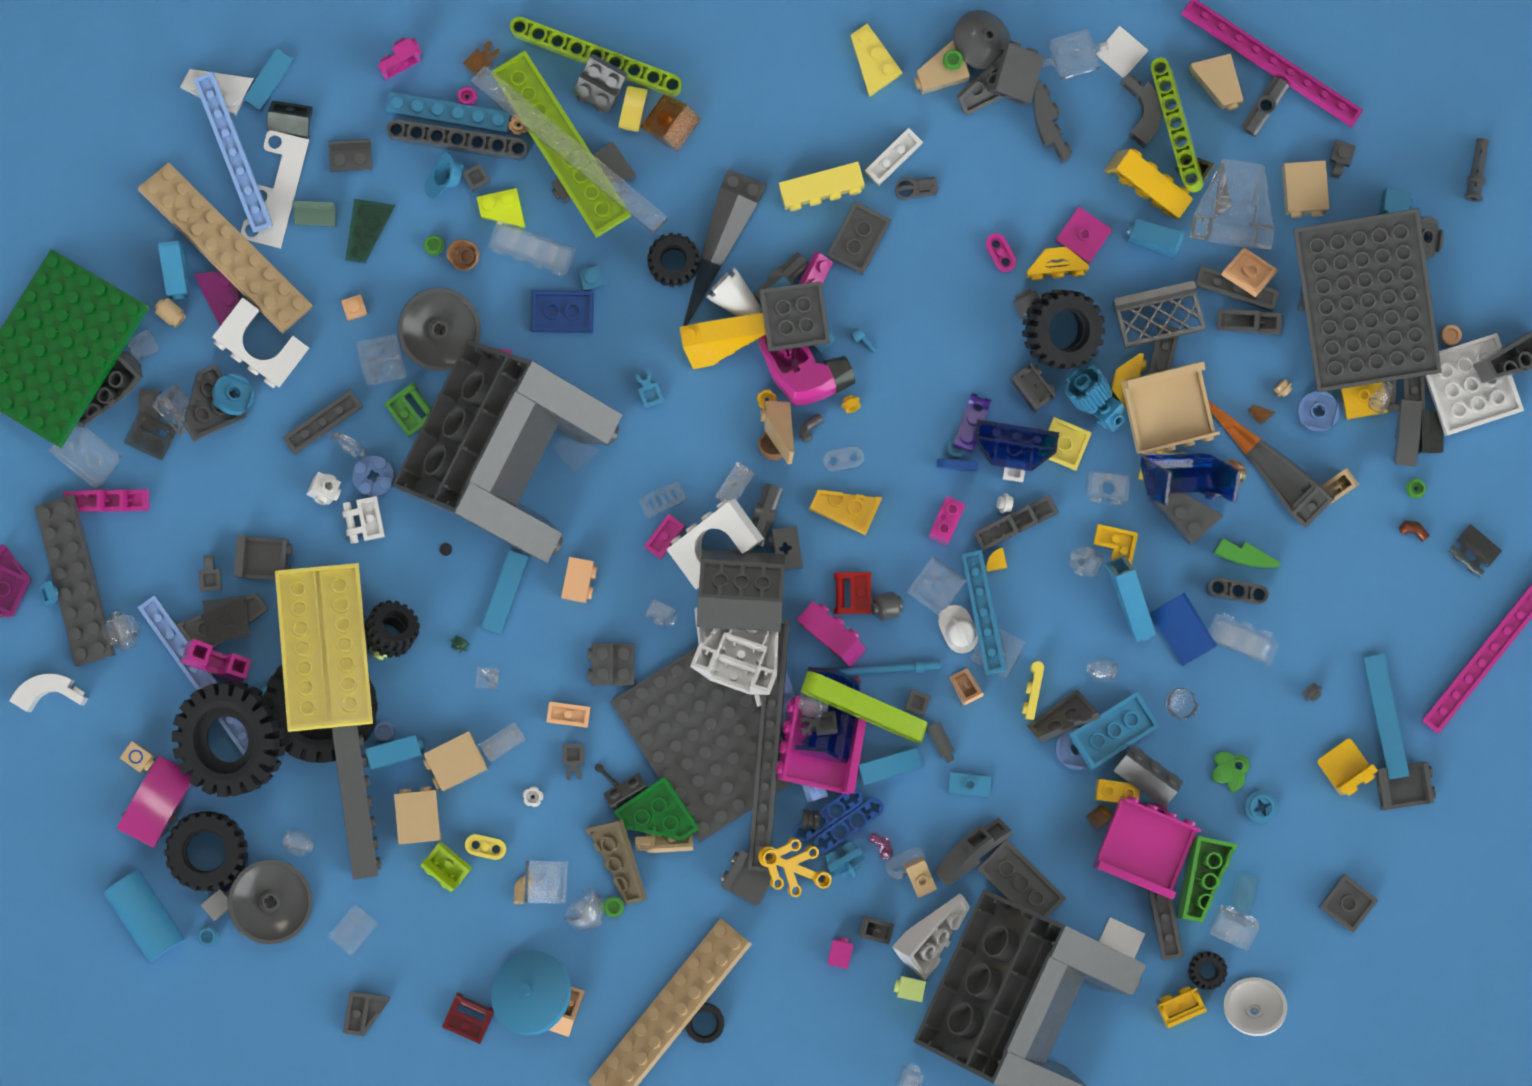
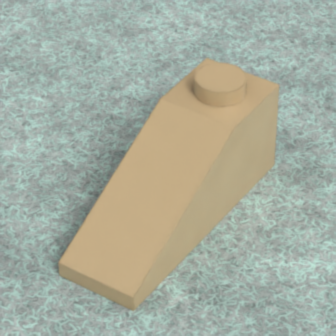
(778, 427)

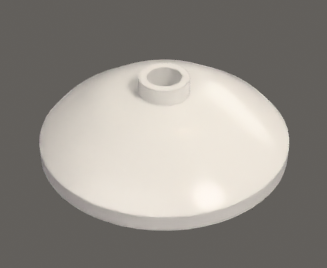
(1258, 996)

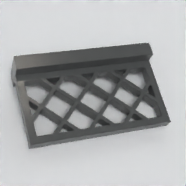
(1155, 297)

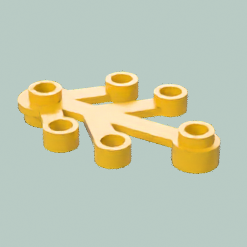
(791, 865)

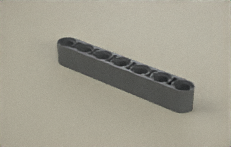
(448, 135)

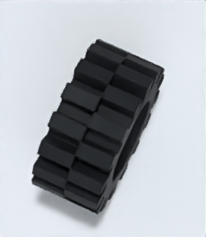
(1217, 961)

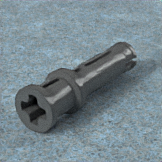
(1477, 180)

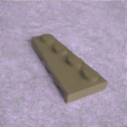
(617, 852)

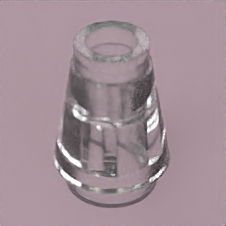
(1380, 398)

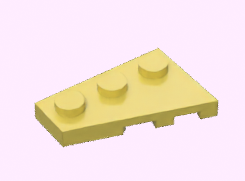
(874, 60)

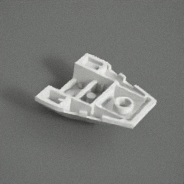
(739, 659)

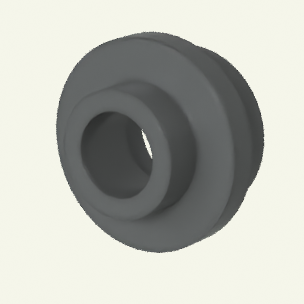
(1312, 692)

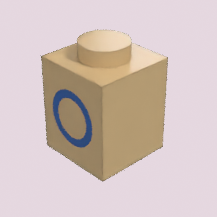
(138, 757)

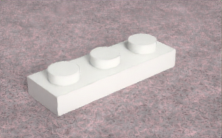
(893, 157)

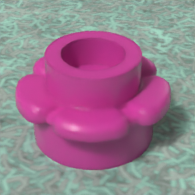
(467, 91)

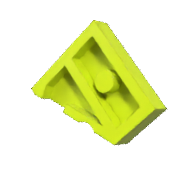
(502, 207)

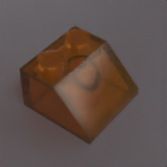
(671, 122)

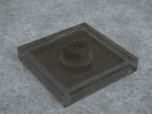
(226, 618)

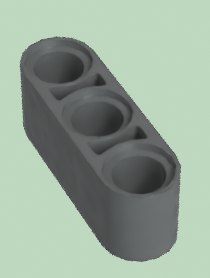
(1247, 591)

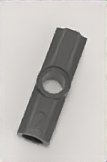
(1258, 116)
(789, 270)
(766, 510)

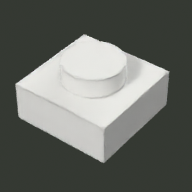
(1013, 475)

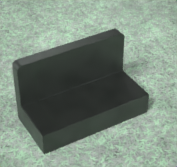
(289, 118)
(1430, 433)

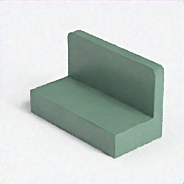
(314, 213)

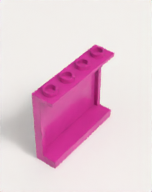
(812, 771)
(1145, 846)

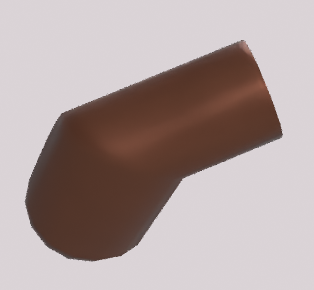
(1414, 527)

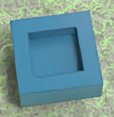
(591, 278)
(49, 593)

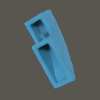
(890, 766)

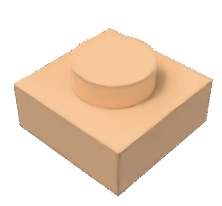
(354, 307)

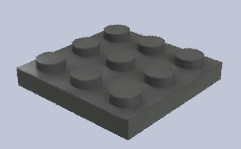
(794, 316)

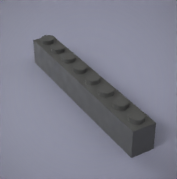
(356, 802)

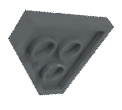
(201, 415)

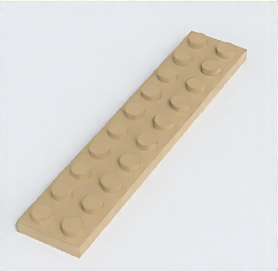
(225, 248)
(673, 1008)

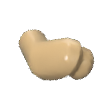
(519, 891)

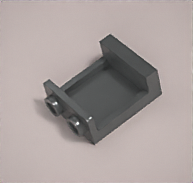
(1017, 73)
(261, 557)
(1406, 790)

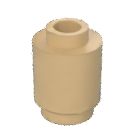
(170, 312)

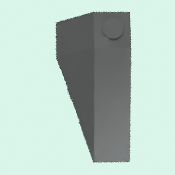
(115, 387)

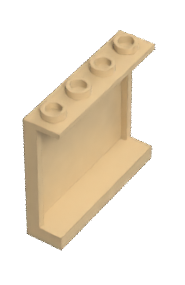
(1168, 409)

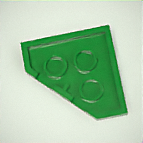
(658, 812)

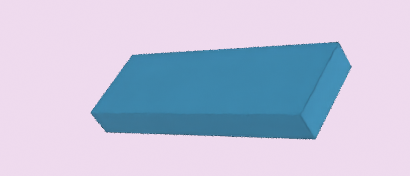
(268, 79)

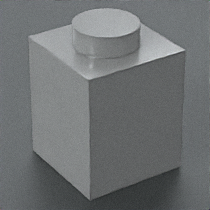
(216, 904)

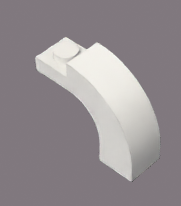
(36, 687)

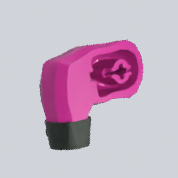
(802, 377)

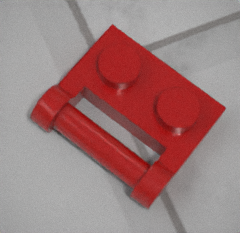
(859, 593)

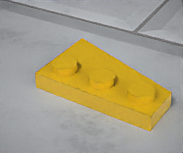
(846, 509)

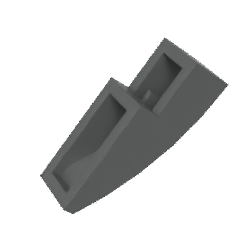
(1250, 322)
(1408, 432)

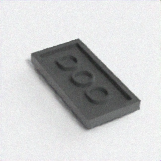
(1020, 880)

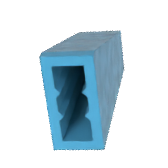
(1131, 598)

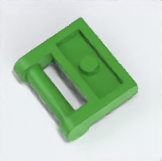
(403, 411)

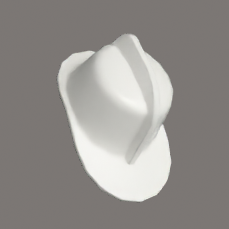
(958, 629)

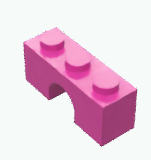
(227, 666)

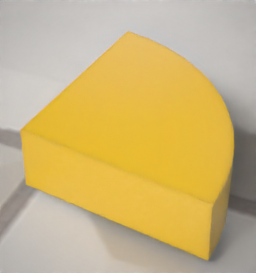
(996, 561)

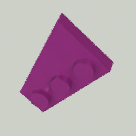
(219, 293)

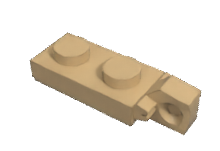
(658, 844)

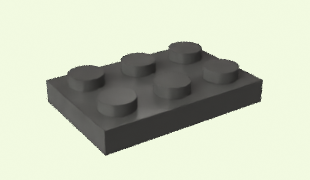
(858, 238)

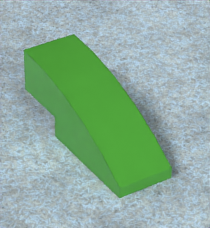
(1245, 555)

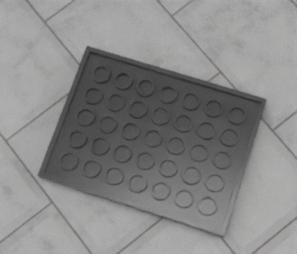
(1367, 300)
(698, 739)

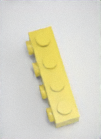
(821, 186)

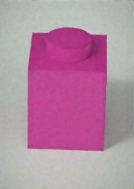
(840, 952)

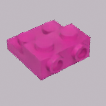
(406, 55)

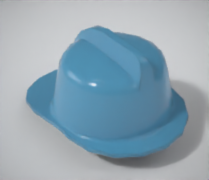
(444, 175)

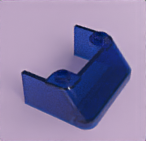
(1189, 474)
(832, 746)

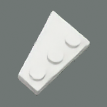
(232, 87)

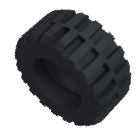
(1088, 332)
(178, 858)

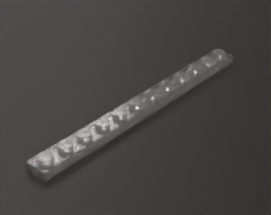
(569, 150)

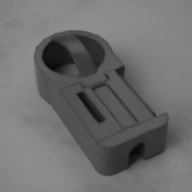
(921, 188)

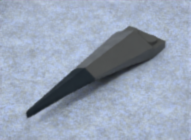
(732, 211)

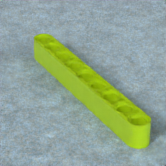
(588, 49)

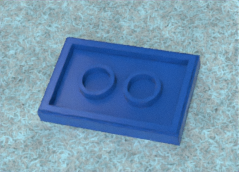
(562, 311)
(1183, 629)

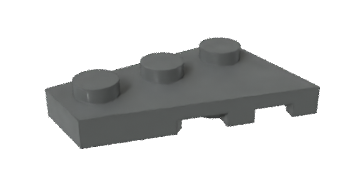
(975, 94)

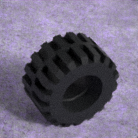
(667, 243)
(400, 618)

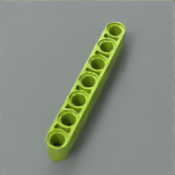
(1180, 133)
(864, 707)

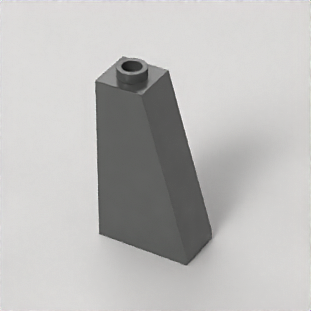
(612, 159)

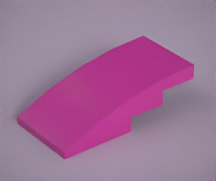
(155, 802)

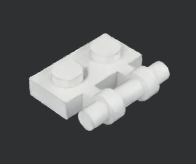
(370, 520)

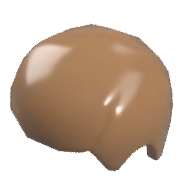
(463, 254)
(768, 449)

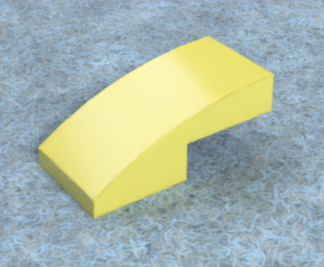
(632, 108)

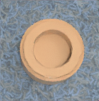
(1451, 335)

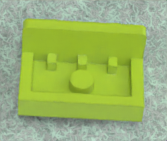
(446, 867)

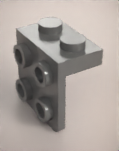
(743, 882)

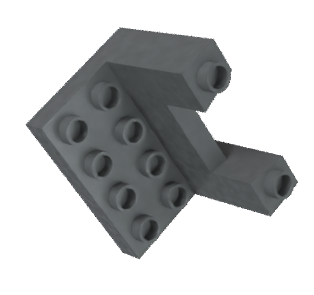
(489, 439)
(1014, 991)

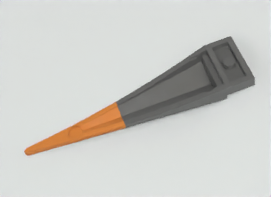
(1294, 487)

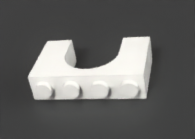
(231, 337)
(728, 518)

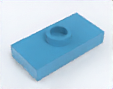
(969, 784)

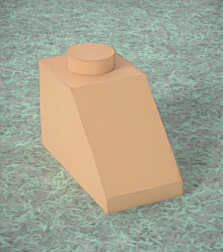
(566, 1023)

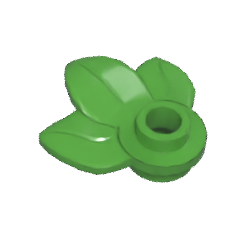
(1227, 772)

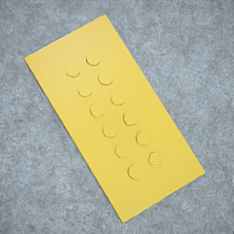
(323, 647)

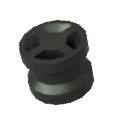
(810, 819)

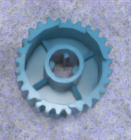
(1087, 388)

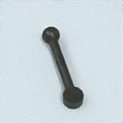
(599, 768)

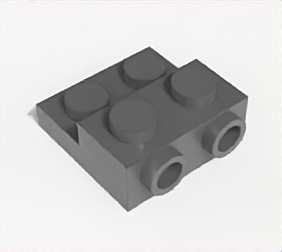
(600, 84)
(611, 664)

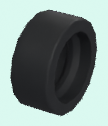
(719, 1028)

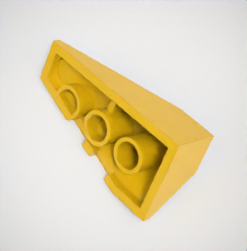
(713, 340)

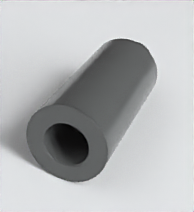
(941, 741)

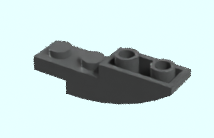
(1045, 115)
(969, 850)

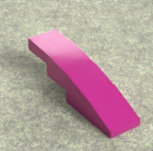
(111, 500)

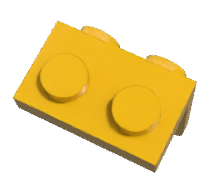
(1346, 767)

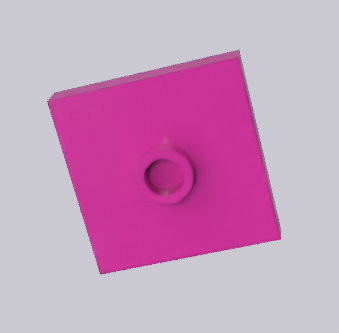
(1084, 235)

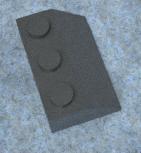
(1148, 775)

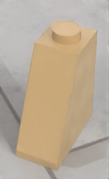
(935, 76)
(1219, 81)

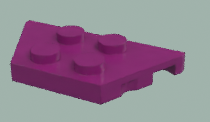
(13, 583)

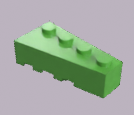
(1202, 876)

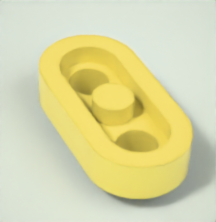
(486, 846)

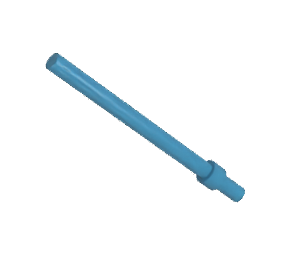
(919, 666)

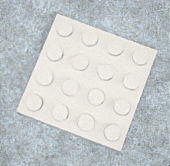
(1460, 394)

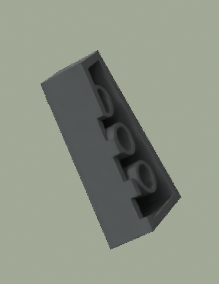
(1508, 360)

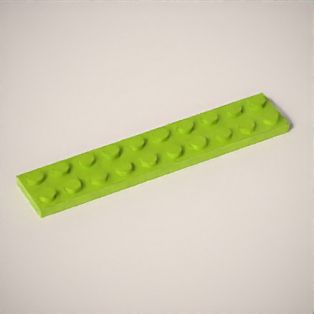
(594, 205)

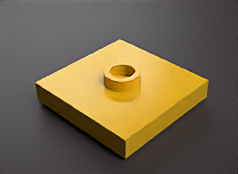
(1357, 399)

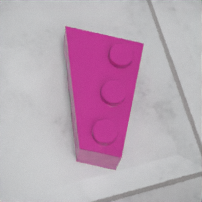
(832, 633)

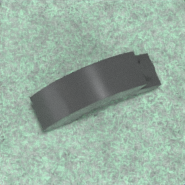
(1150, 107)

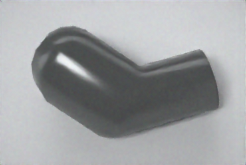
(808, 425)

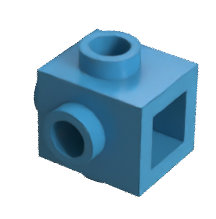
(1111, 414)

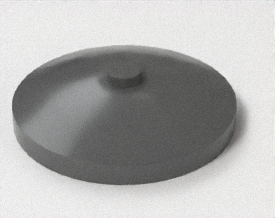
(436, 327)
(269, 902)

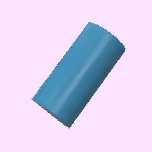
(144, 915)

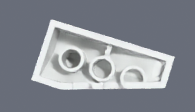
(926, 940)

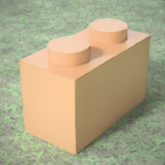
(578, 580)

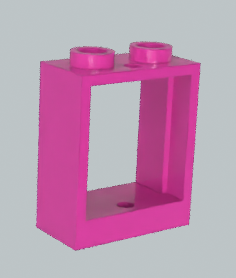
(946, 521)

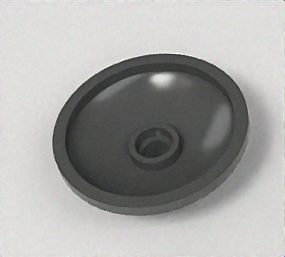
(973, 42)

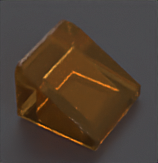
(1260, 414)
(1099, 816)

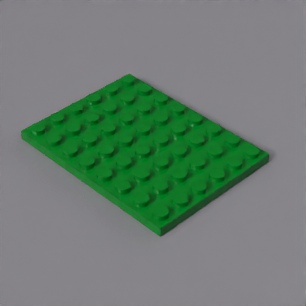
(62, 345)

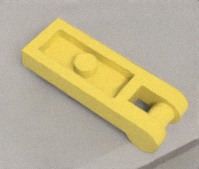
(1033, 690)

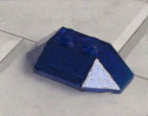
(1015, 445)

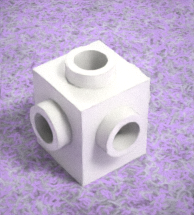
(324, 488)

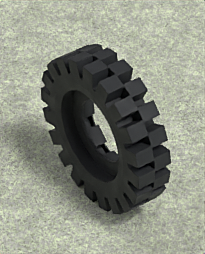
(263, 739)
(313, 744)

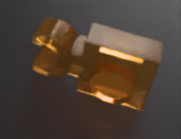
(478, 60)

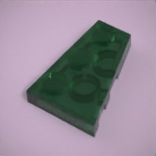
(365, 228)

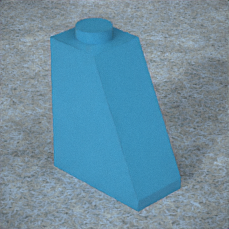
(1155, 238)
(174, 269)
(395, 752)

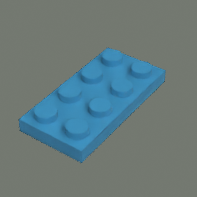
(1114, 730)

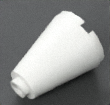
(734, 295)

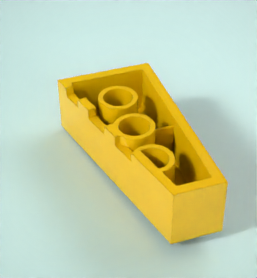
(1149, 182)

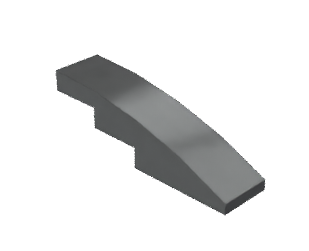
(1016, 522)

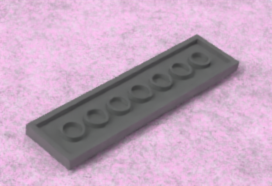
(74, 579)

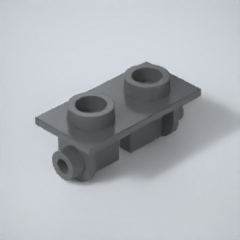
(631, 787)

